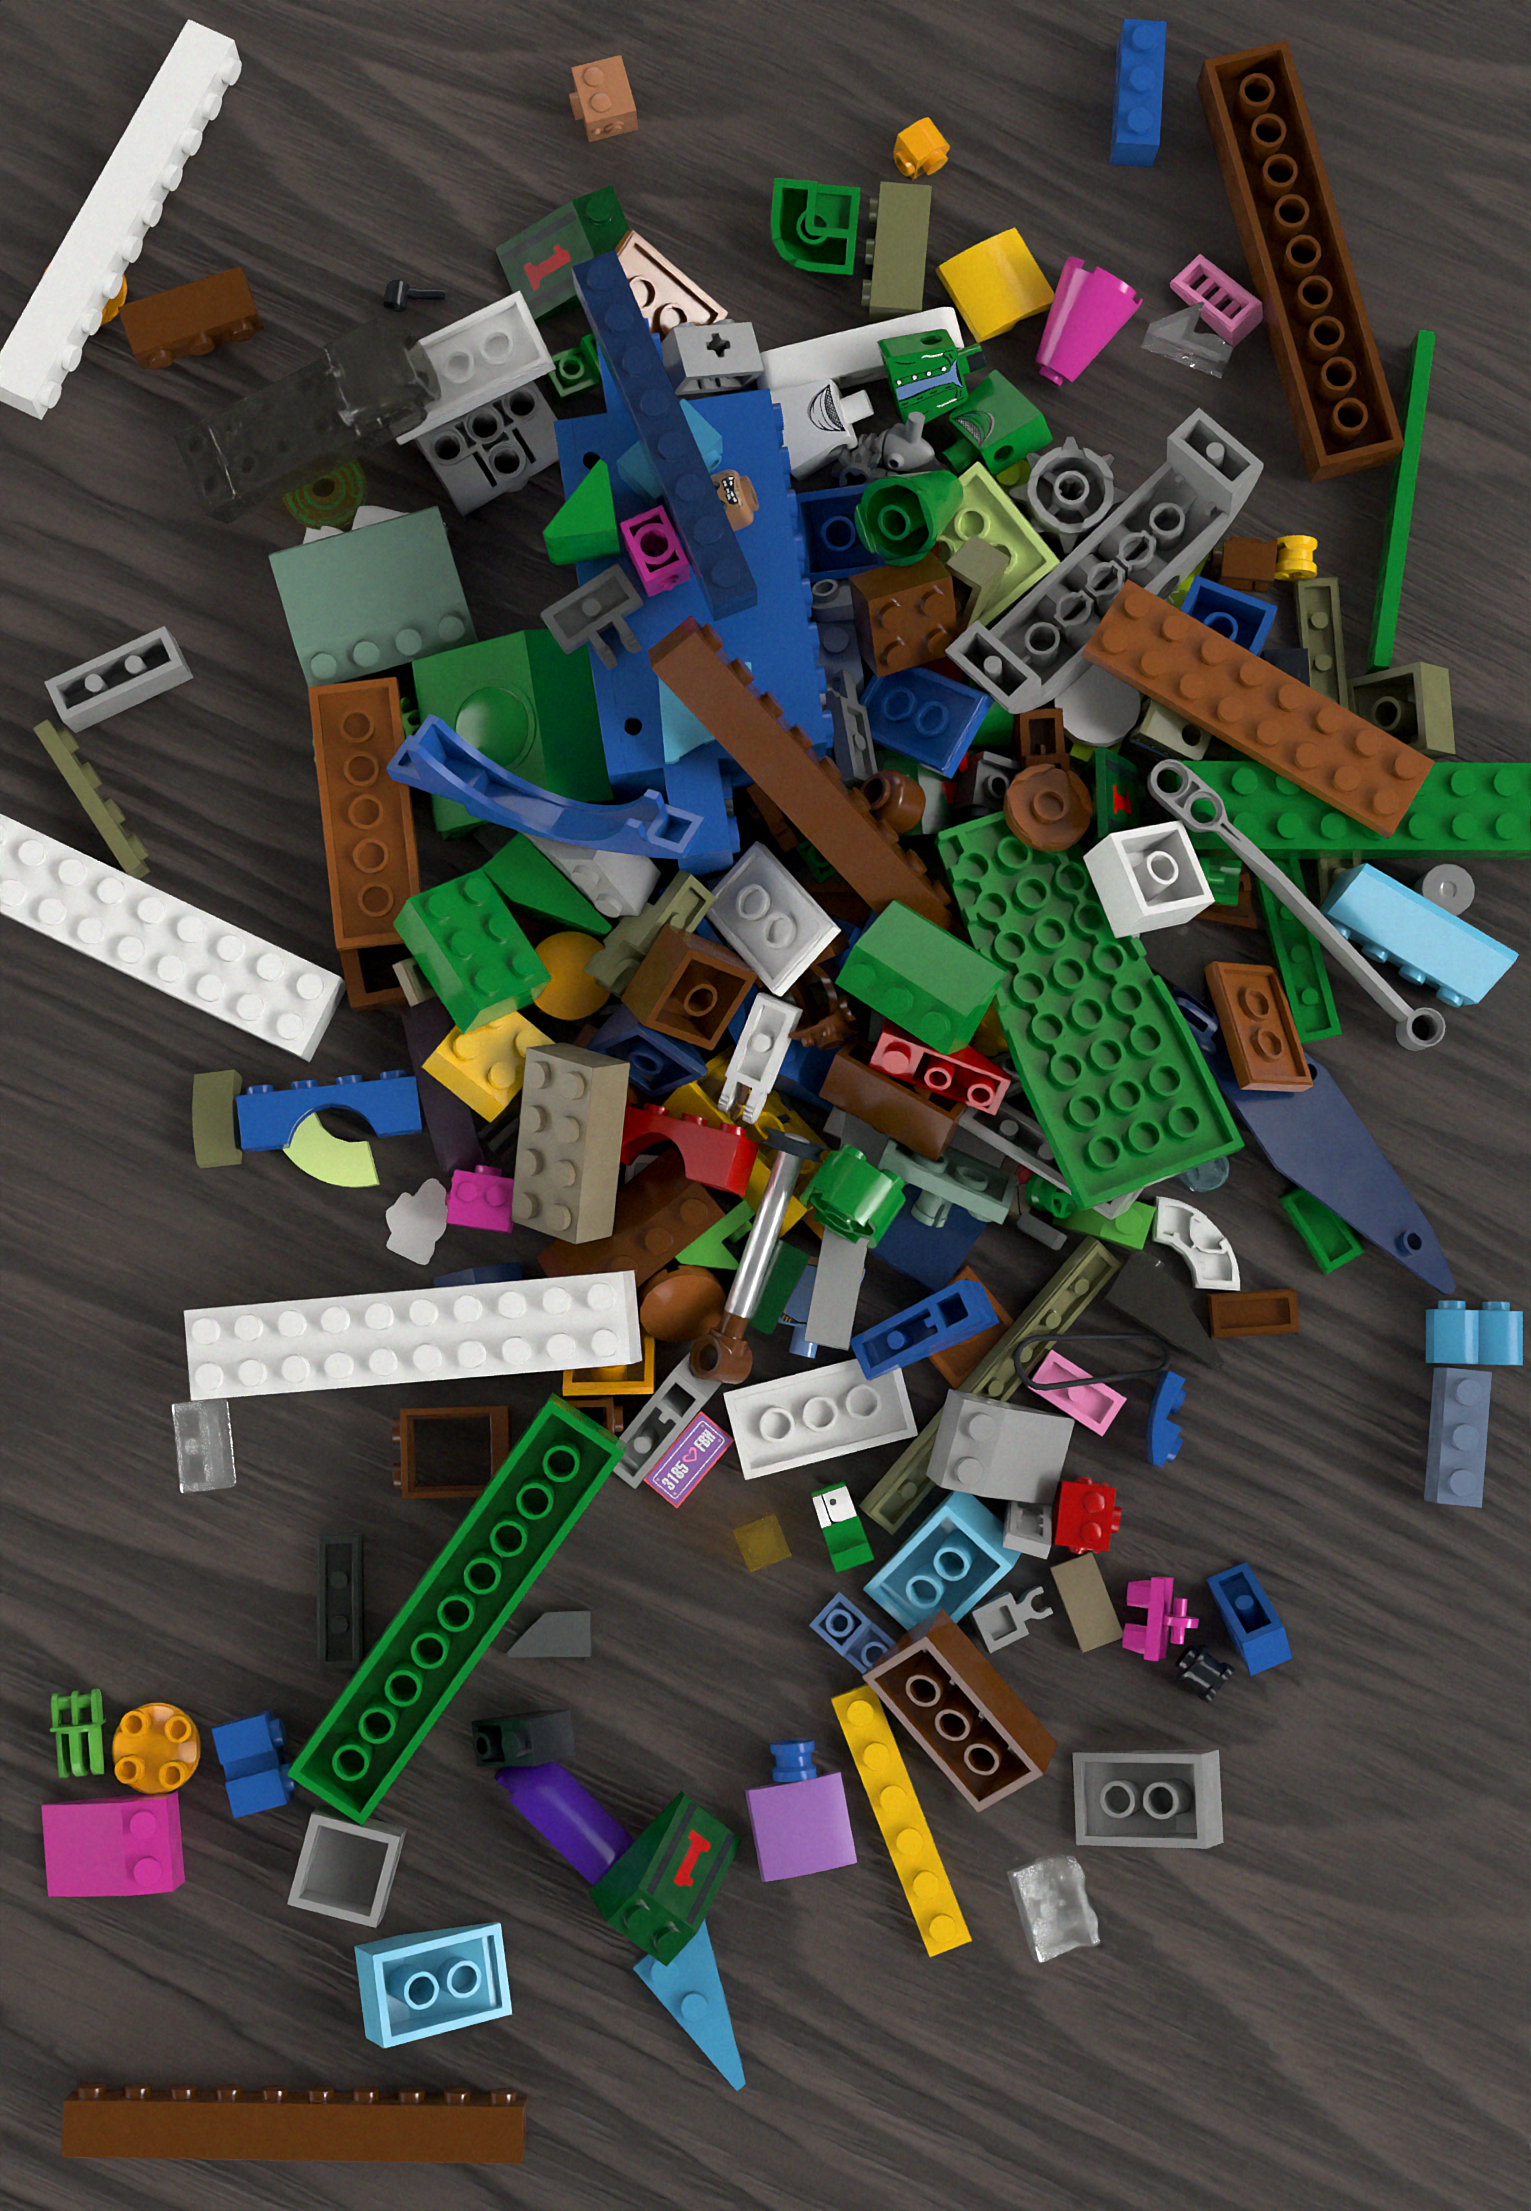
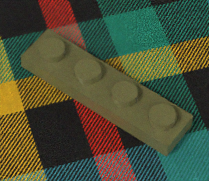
(84, 784)

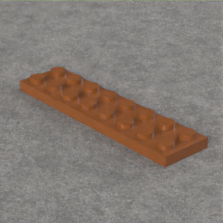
(1258, 709)

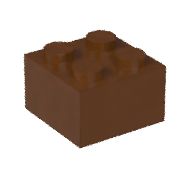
(904, 614)
(688, 987)

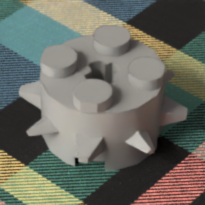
(1065, 473)

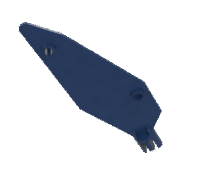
(1326, 1152)

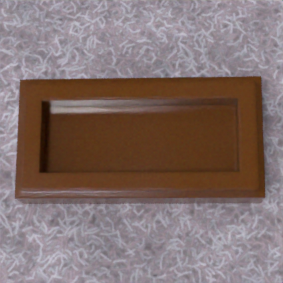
(1252, 1313)

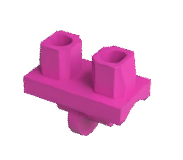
(1153, 1637)

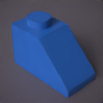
(1249, 1618)

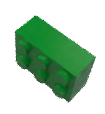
(472, 950)

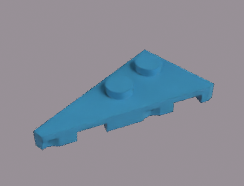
(697, 2001)

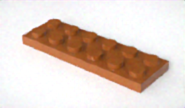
(364, 810)

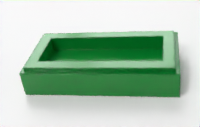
(1322, 1231)

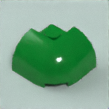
(815, 225)

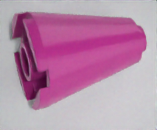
(1082, 320)

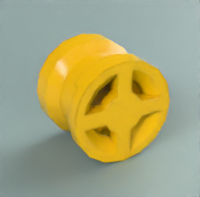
(1295, 558)

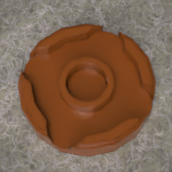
(1048, 807)
(681, 1303)

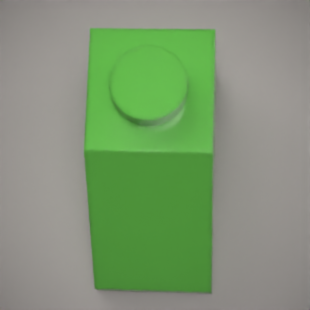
(1124, 1231)

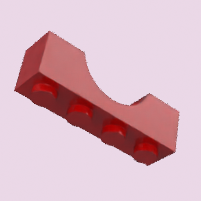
(711, 1156)

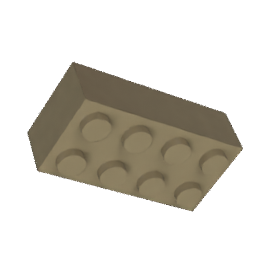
(569, 1142)

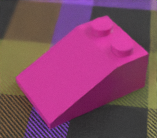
(113, 1846)

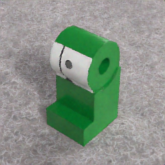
(841, 1527)

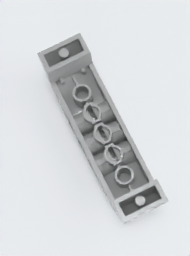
(1148, 539)

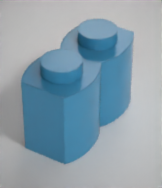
(1474, 1336)

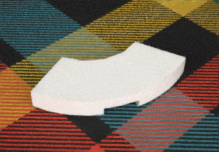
(1198, 1242)

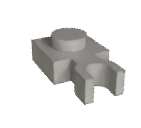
(1002, 1619)

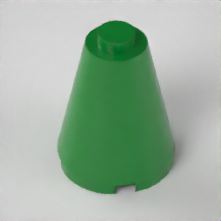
(907, 514)

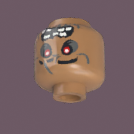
(736, 497)

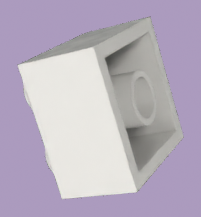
(1148, 878)

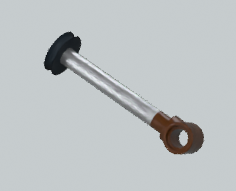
(724, 1351)

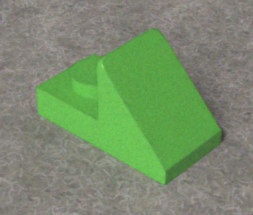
(708, 1248)

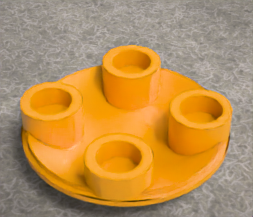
(571, 991)
(156, 1748)

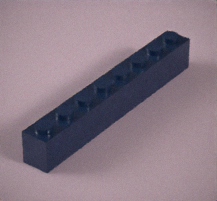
(664, 436)

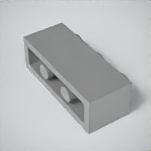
(118, 679)

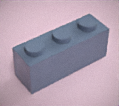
(1458, 1437)

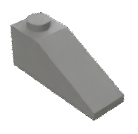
(662, 1421)

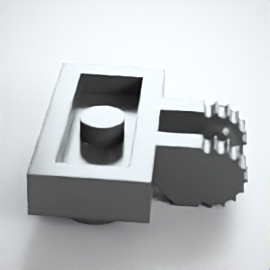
(593, 610)

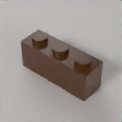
(191, 319)
(889, 1104)

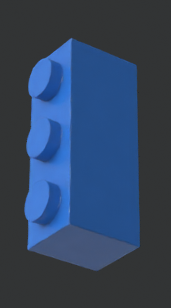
(1138, 93)

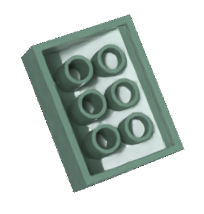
(373, 598)

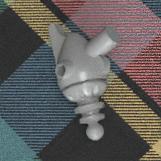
(903, 447)

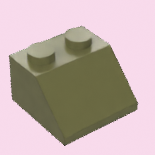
(1409, 705)

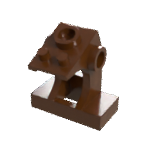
(831, 1023)

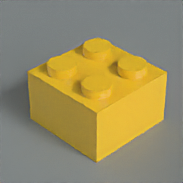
(487, 1063)

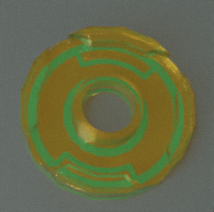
(336, 509)

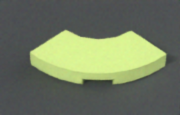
(331, 1158)

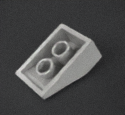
(606, 879)
(999, 1449)
(1148, 1798)

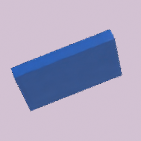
(924, 717)

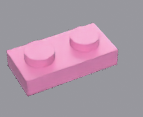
(1089, 1404)

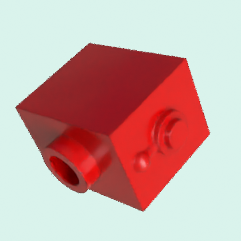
(1085, 1515)

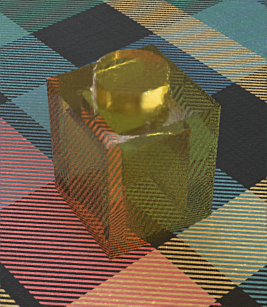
(762, 1542)

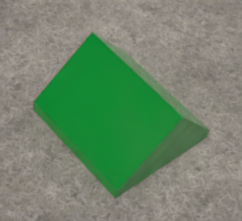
(586, 523)

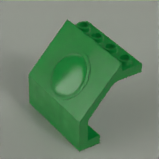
(521, 709)

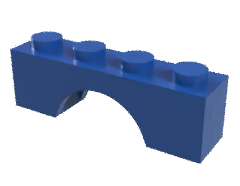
(272, 1117)

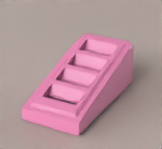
(1237, 318)

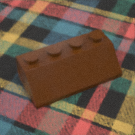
(653, 1222)
(961, 1711)

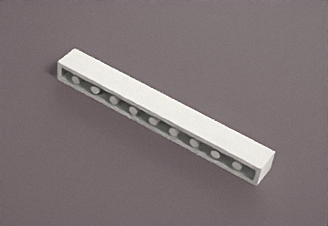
(116, 218)

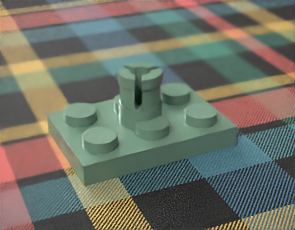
(949, 1180)

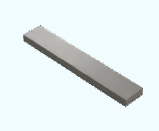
(841, 1261)

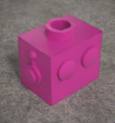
(654, 534)
(481, 1200)

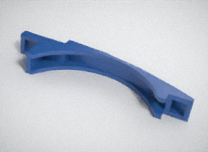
(453, 769)

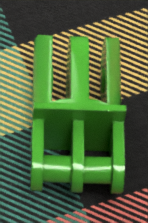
(78, 1741)

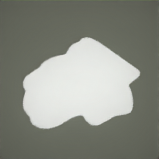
(418, 1222)

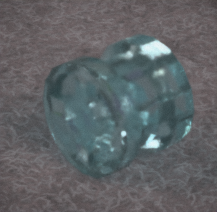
(1218, 1168)

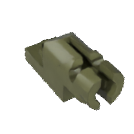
(626, 947)

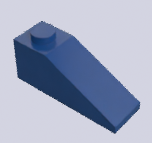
(924, 1329)

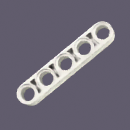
(850, 355)

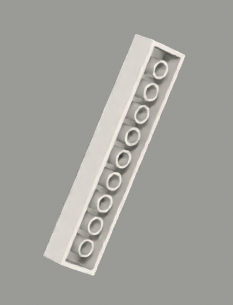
(165, 941)
(413, 1335)

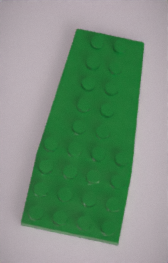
(1084, 1018)

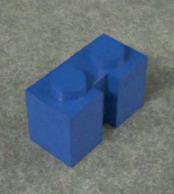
(254, 1763)

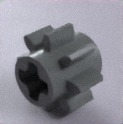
(857, 467)

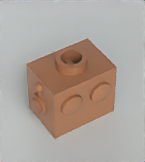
(603, 98)

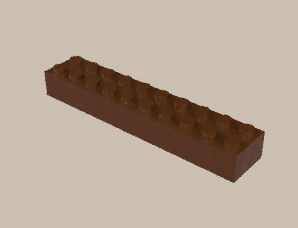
(1299, 261)

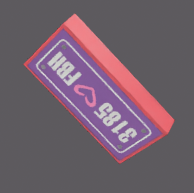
(688, 1459)

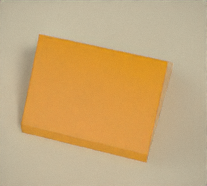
(616, 1379)

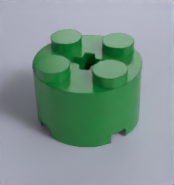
(854, 1196)

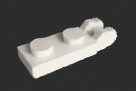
(759, 1054)

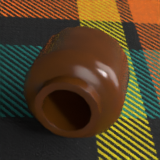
(895, 799)

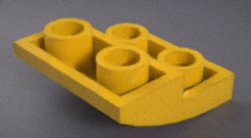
(996, 285)

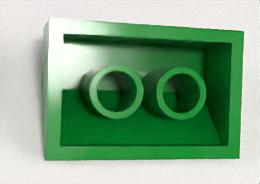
(922, 978)

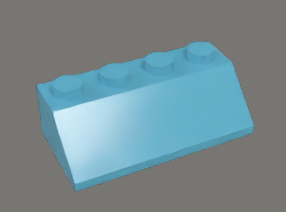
(1415, 936)

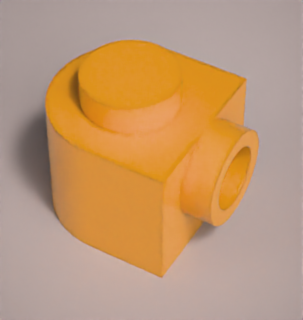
(920, 149)

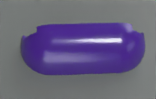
(567, 1816)

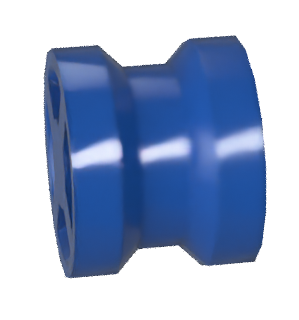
(793, 1760)

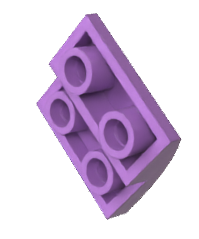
(801, 1827)

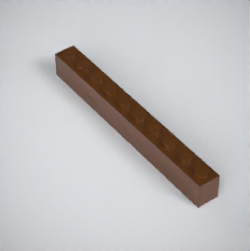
(795, 776)
(294, 2124)

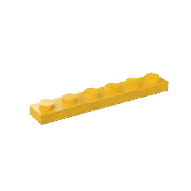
(901, 1819)

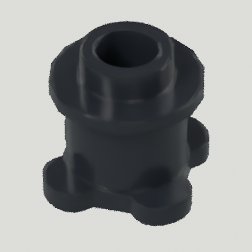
(1202, 1671)

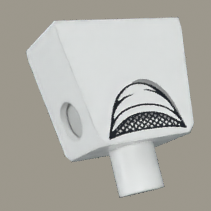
(819, 423)

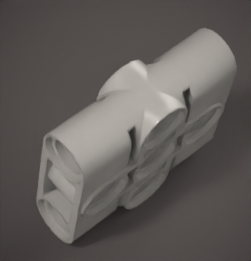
(463, 476)

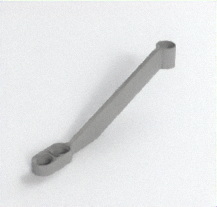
(1179, 806)

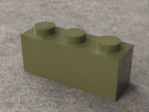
(897, 251)

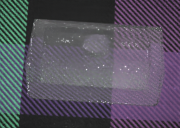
(204, 1445)

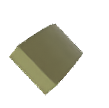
(216, 1118)

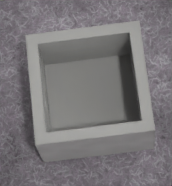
(347, 1867)

